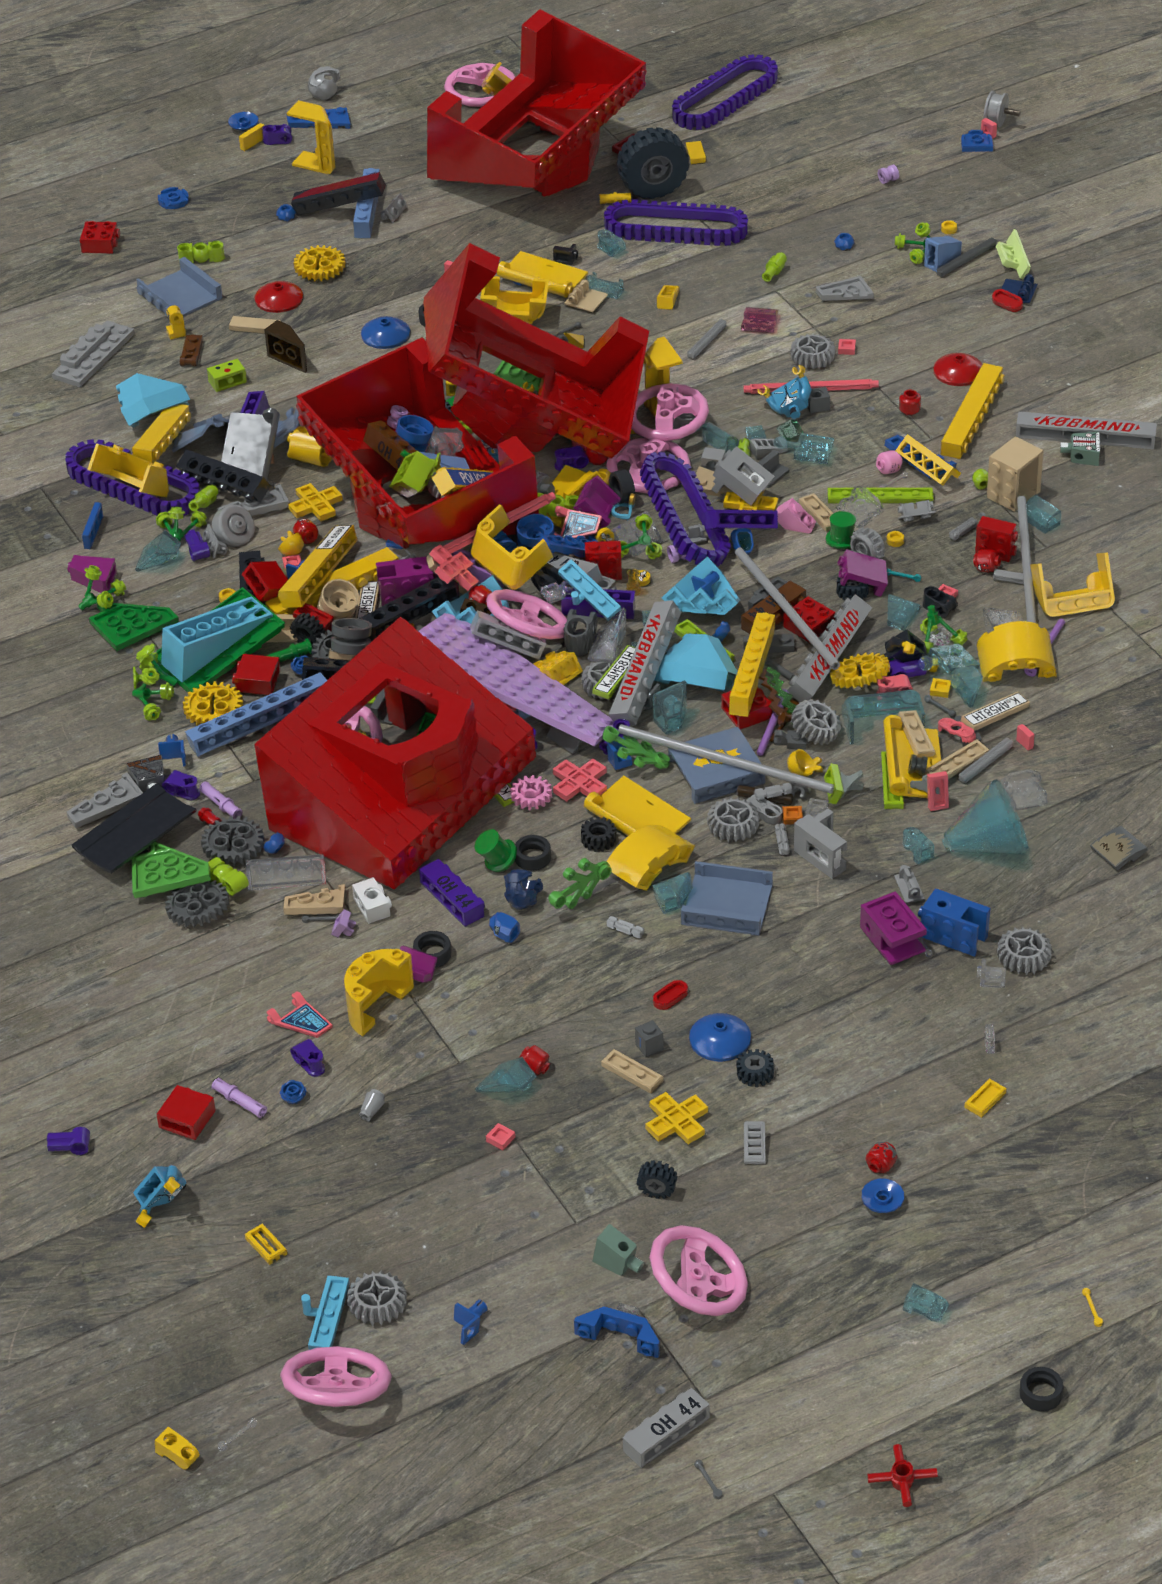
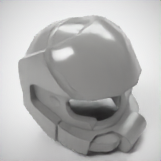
(321, 87)

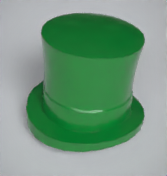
(841, 529)
(498, 853)

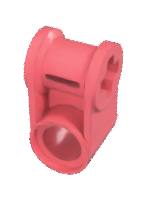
(894, 683)

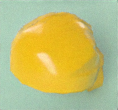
(292, 544)
(801, 763)

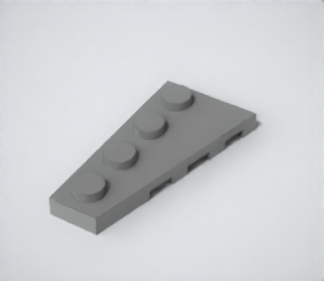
(272, 501)
(105, 801)

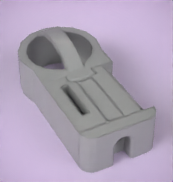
(765, 807)

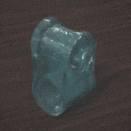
(610, 243)

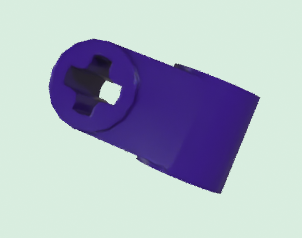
(275, 134)
(572, 457)
(182, 785)
(308, 1057)

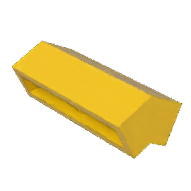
(578, 486)

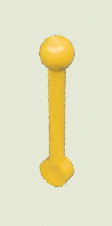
(1097, 1320)

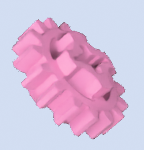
(531, 792)

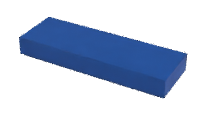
(92, 525)

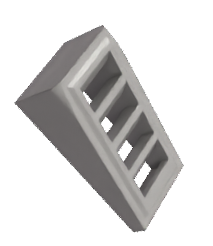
(763, 447)
(754, 1129)

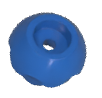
(285, 212)
(844, 241)
(722, 631)
(297, 665)
(275, 843)
(293, 1091)

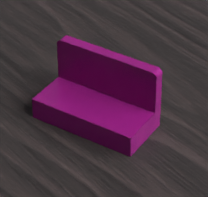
(422, 964)

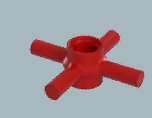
(899, 1468)

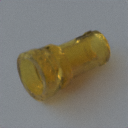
(633, 582)

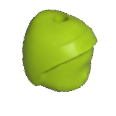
(980, 478)

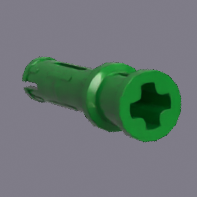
(293, 651)

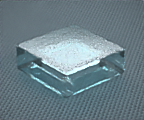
(755, 432)

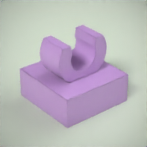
(343, 924)

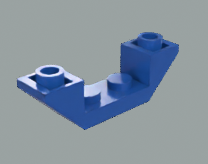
(590, 1323)

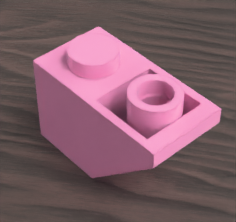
(794, 517)

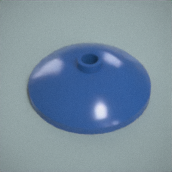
(385, 332)
(720, 1037)

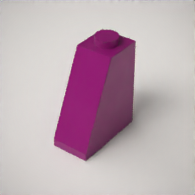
(106, 565)

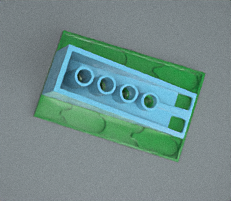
(215, 641)

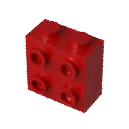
(99, 237)
(997, 535)
(607, 556)
(265, 579)
(814, 614)
(256, 674)
(758, 713)
(186, 1112)

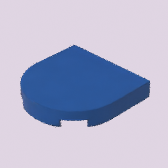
(976, 141)

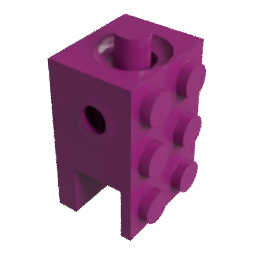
(402, 576)
(892, 927)

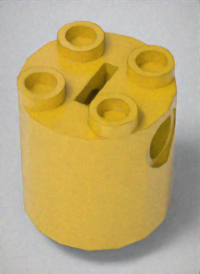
(305, 448)

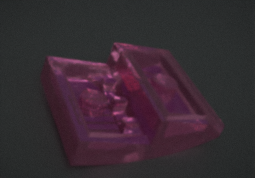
(759, 319)

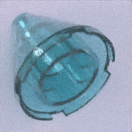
(988, 825)

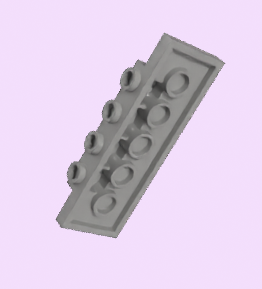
(91, 352)

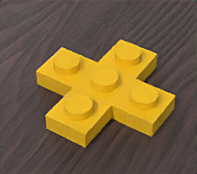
(315, 502)
(762, 502)
(676, 1118)

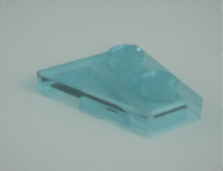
(901, 612)

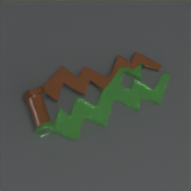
(776, 689)

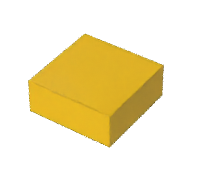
(940, 688)

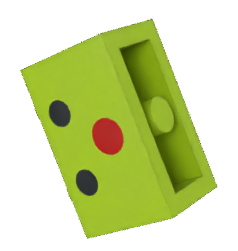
(226, 375)

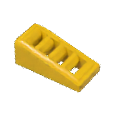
(667, 297)

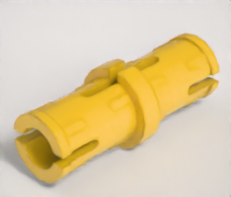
(612, 198)

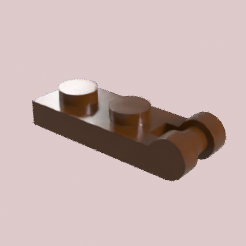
(191, 350)

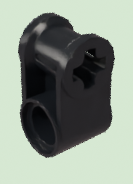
(939, 599)

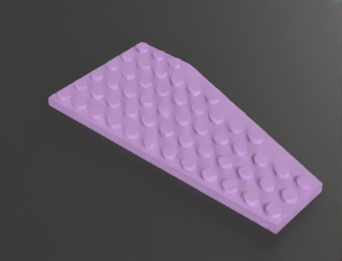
(517, 680)

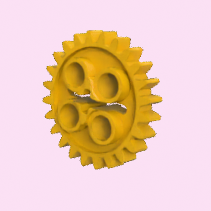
(329, 264)
(872, 668)
(199, 703)

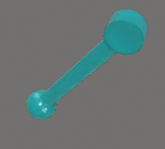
(917, 577)

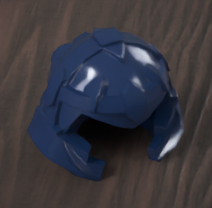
(520, 890)

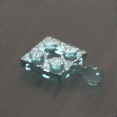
(804, 447)
(948, 657)

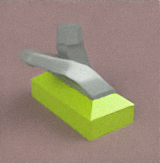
(841, 782)

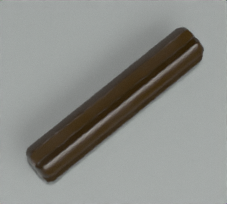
(747, 791)

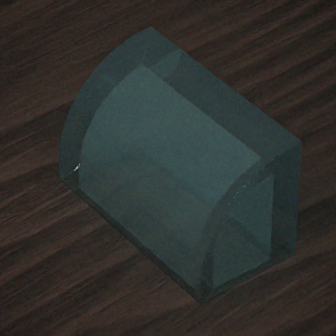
(718, 437)
(1042, 514)

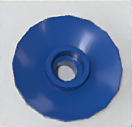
(243, 120)
(882, 1195)

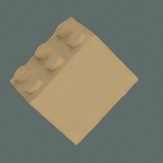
(1014, 472)

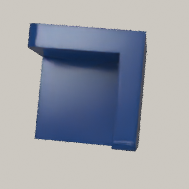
(614, 759)

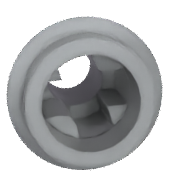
(372, 1103)

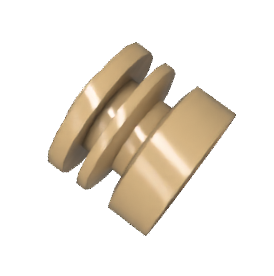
(339, 599)

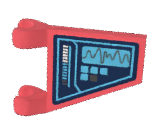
(578, 522)
(301, 1019)

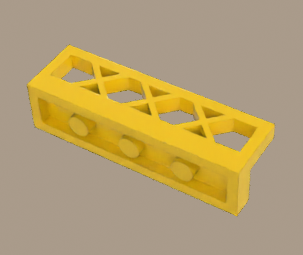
(931, 457)

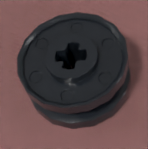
(546, 575)

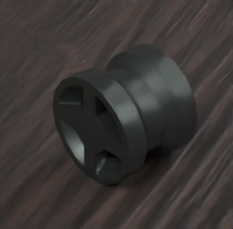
(917, 765)

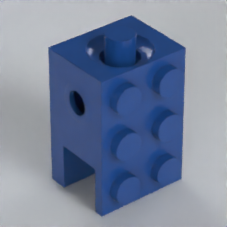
(954, 921)

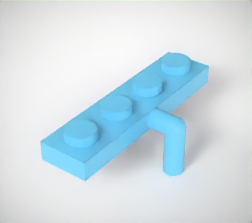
(588, 590)
(328, 1313)

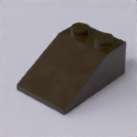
(285, 345)

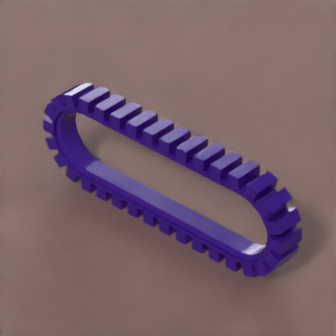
(719, 79)
(679, 212)
(124, 491)
(668, 514)

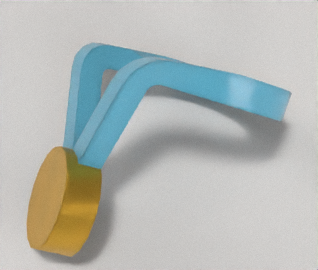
(631, 505)

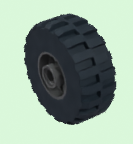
(653, 163)

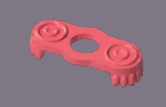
(966, 732)

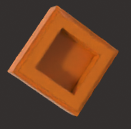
(791, 814)

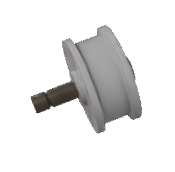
(997, 108)

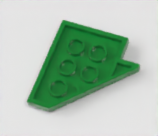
(130, 623)

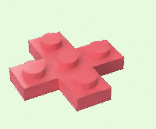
(453, 567)
(579, 779)

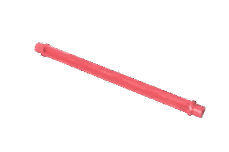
(830, 385)
(513, 516)

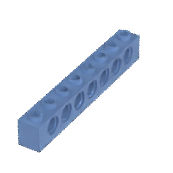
(251, 716)

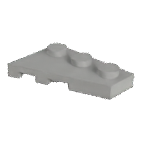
(845, 290)

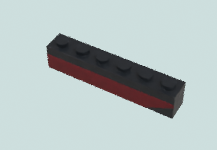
(338, 194)

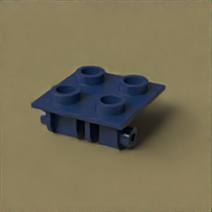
(1023, 289)

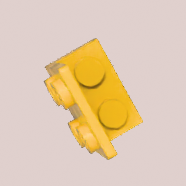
(560, 666)

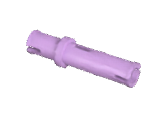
(225, 804)
(232, 1093)

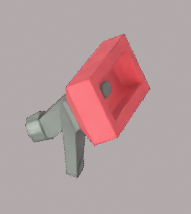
(937, 788)

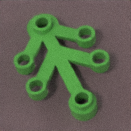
(645, 749)
(599, 871)

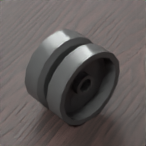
(350, 635)

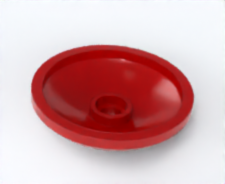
(278, 296)
(957, 369)

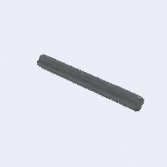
(966, 257)

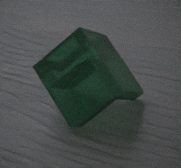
(790, 429)

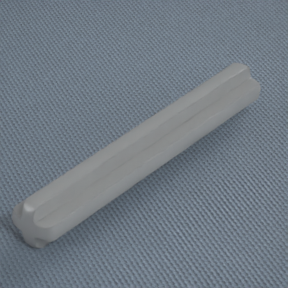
(707, 338)
(985, 760)

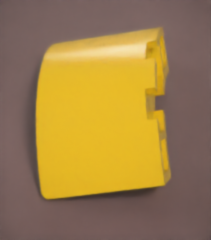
(645, 852)

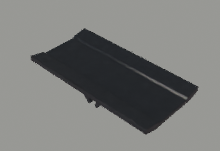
(132, 829)

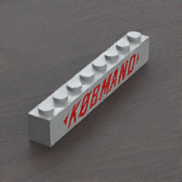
(1061, 427)
(835, 639)
(645, 662)

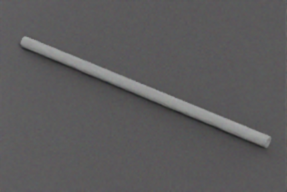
(1026, 559)
(788, 609)
(726, 759)

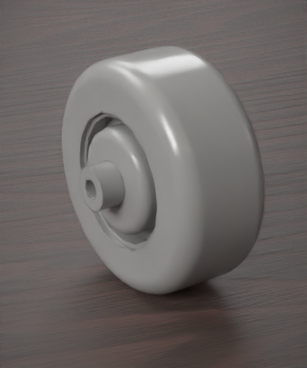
(233, 526)

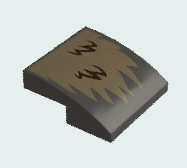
(1118, 847)

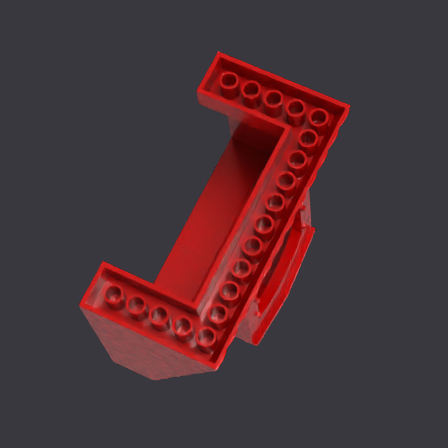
(564, 85)
(580, 391)
(338, 420)
(400, 802)

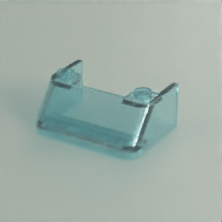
(879, 704)

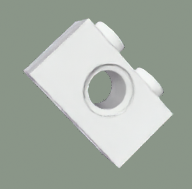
(371, 900)

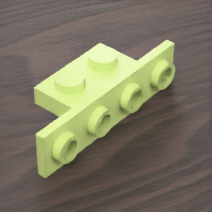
(1013, 254)

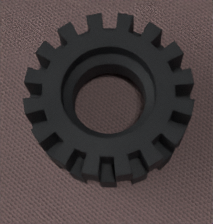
(306, 627)
(600, 842)

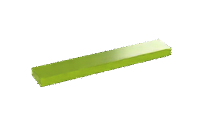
(886, 495)

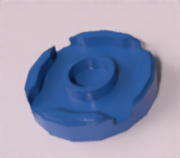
(173, 198)

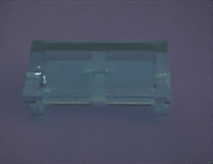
(613, 289)

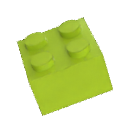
(412, 474)

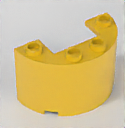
(523, 305)
(1013, 648)
(372, 976)

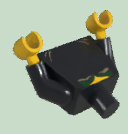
(906, 648)

